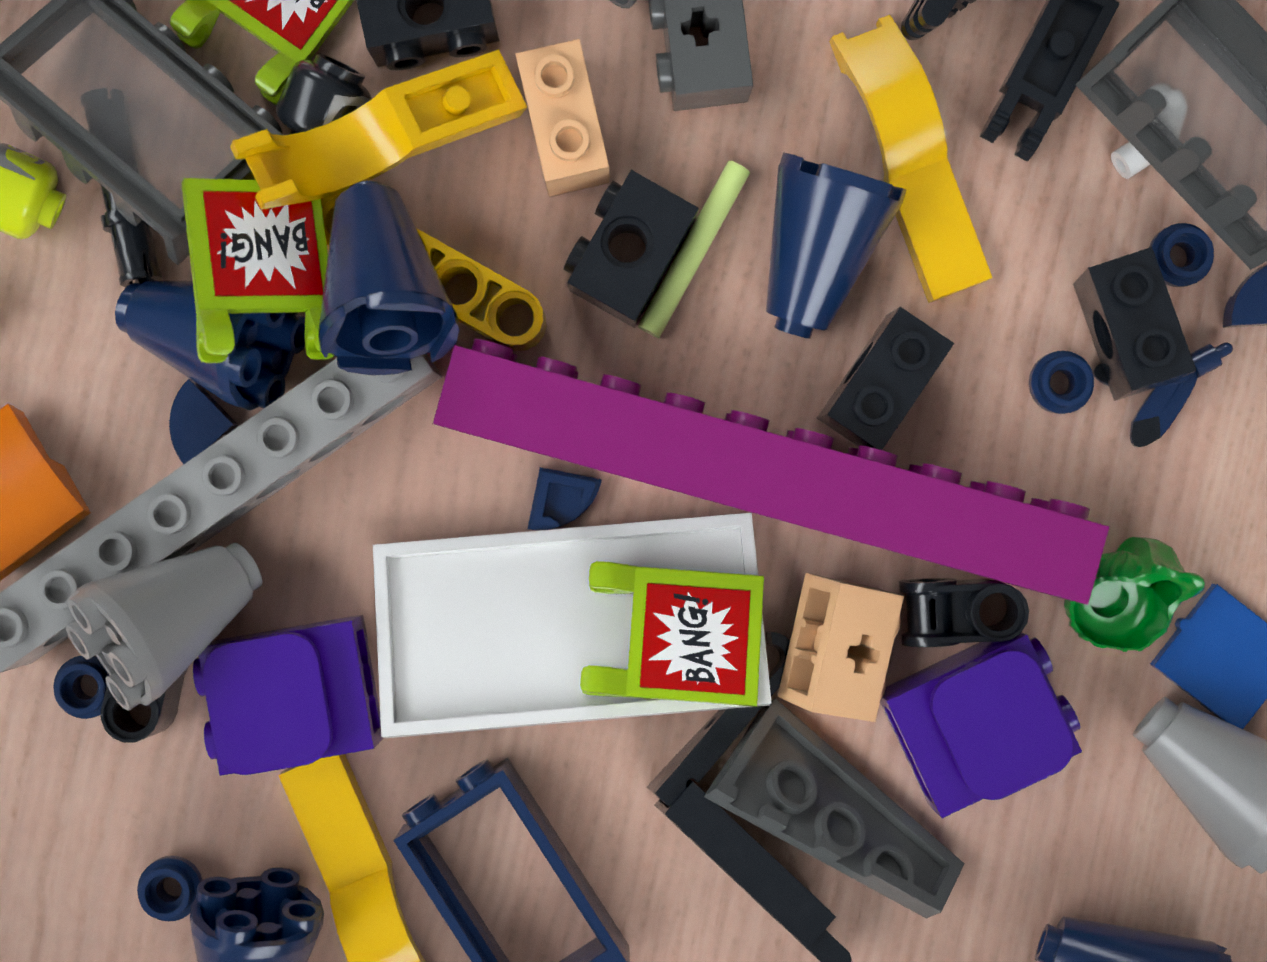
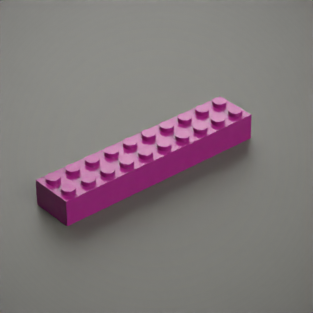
(772, 475)

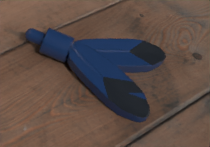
(1166, 401)

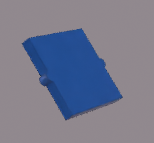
(1219, 657)

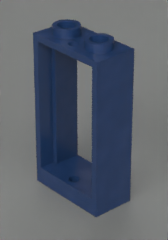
(451, 898)

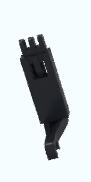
(728, 842)

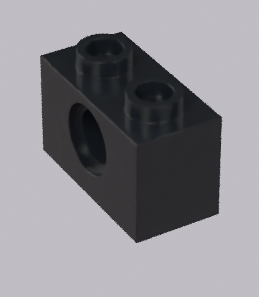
(402, 43)
(639, 209)
(1133, 324)
(885, 380)

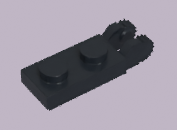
(1049, 67)

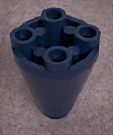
(163, 322)
(255, 918)

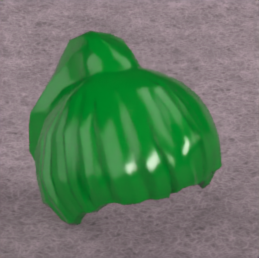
(1133, 596)

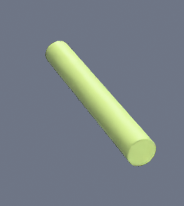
(694, 249)

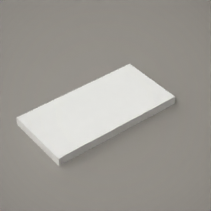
(507, 621)

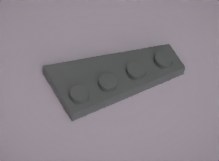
(824, 806)

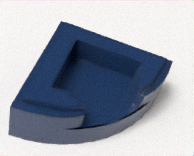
(1249, 302)
(196, 421)
(561, 498)

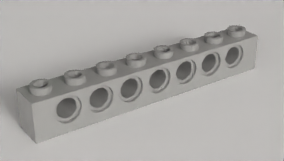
(204, 496)

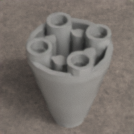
(160, 617)
(1215, 774)

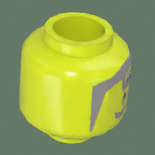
(27, 193)

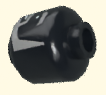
(320, 93)

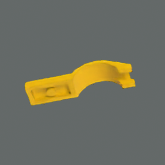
(382, 132)
(914, 158)
(350, 861)

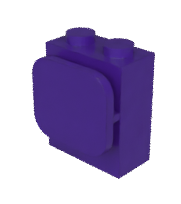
(288, 696)
(982, 723)

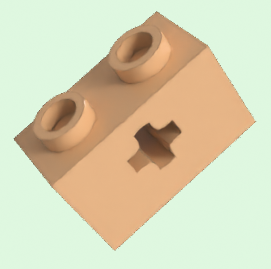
(563, 117)
(840, 648)

